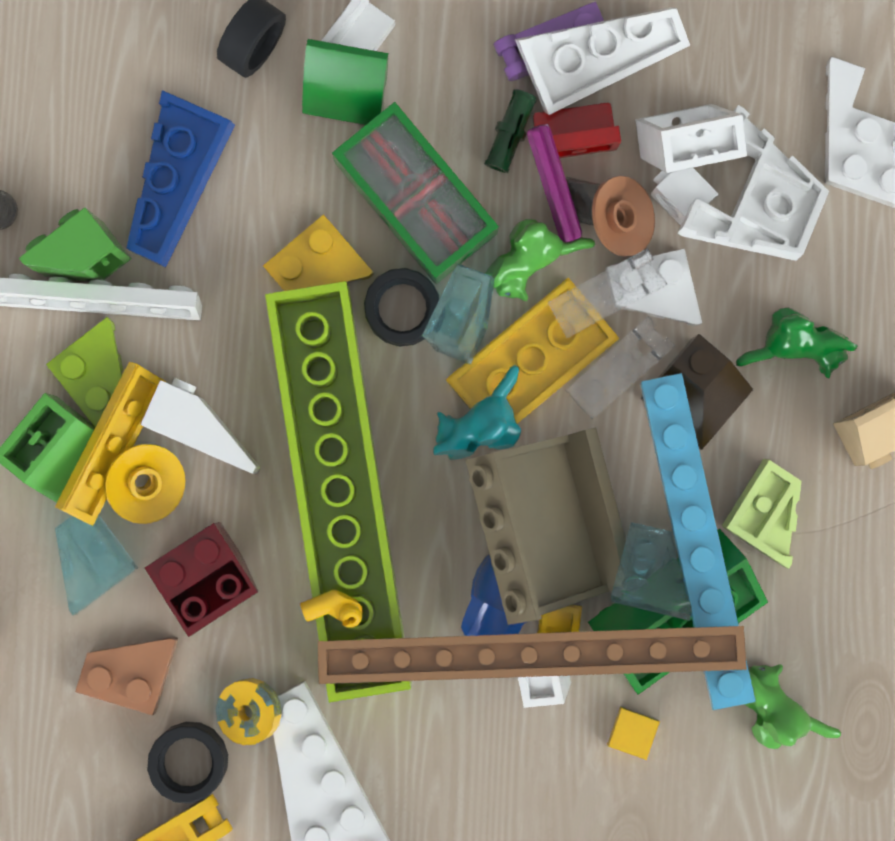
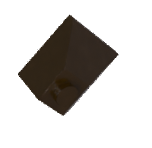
(711, 385)

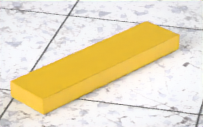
(113, 434)

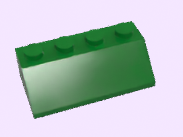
(746, 597)

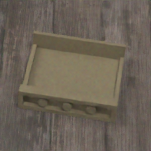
(548, 523)

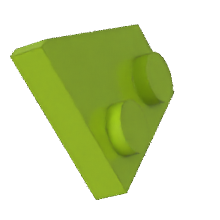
(90, 369)

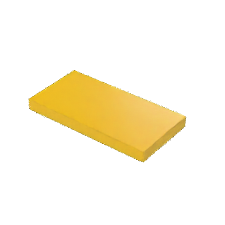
(540, 352)

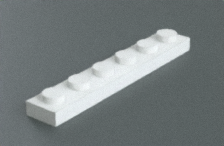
(100, 297)

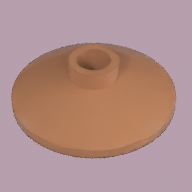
(623, 216)

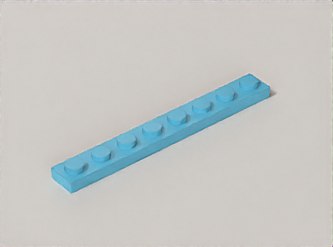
(694, 526)

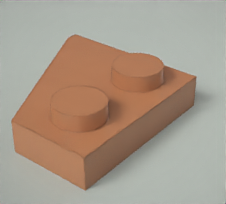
(128, 674)

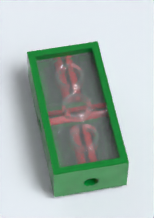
(415, 192)

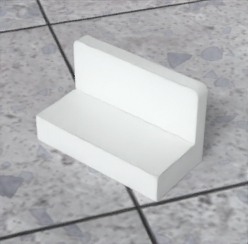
(360, 26)

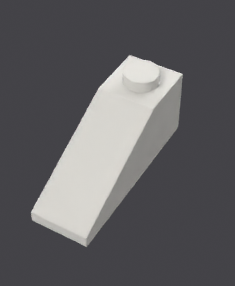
(193, 422)

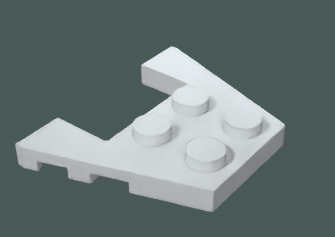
(856, 142)
(774, 207)

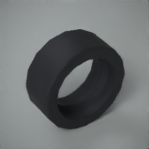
(251, 37)
(379, 287)
(173, 790)

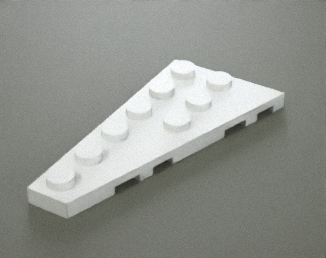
(316, 778)

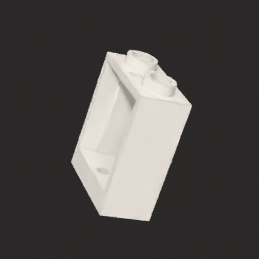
(701, 138)

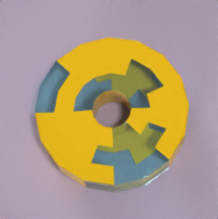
(264, 707)

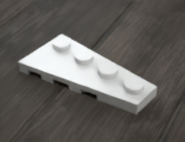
(592, 56)

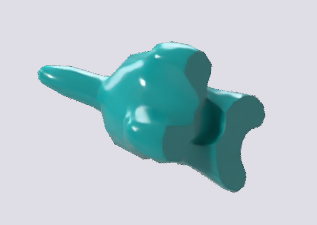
(486, 424)

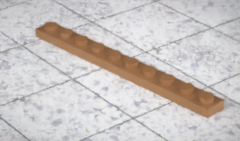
(532, 655)

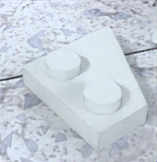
(676, 299)

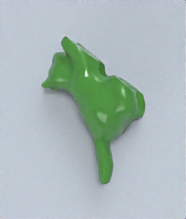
(530, 251)
(779, 717)

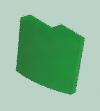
(343, 82)

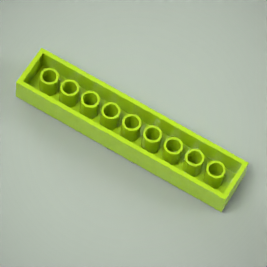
(335, 466)

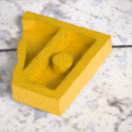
(316, 259)

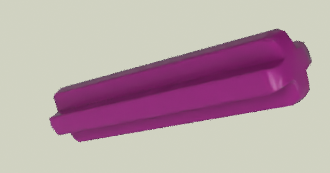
(554, 182)

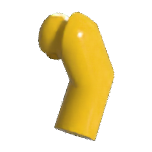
(334, 604)

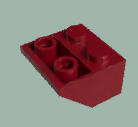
(202, 578)

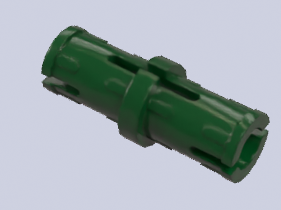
(510, 131)

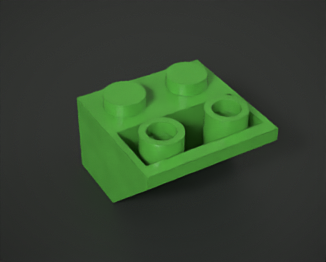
(77, 249)
(46, 446)

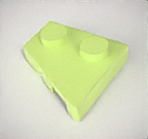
(767, 512)

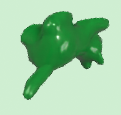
(796, 337)

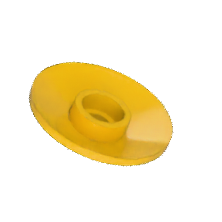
(157, 496)

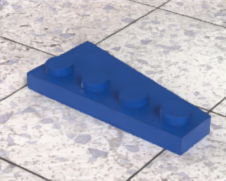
(180, 164)

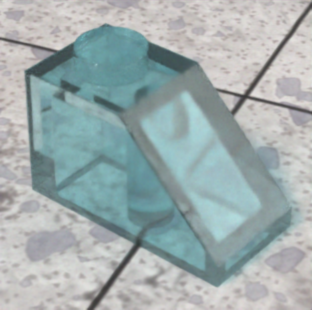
(461, 314)

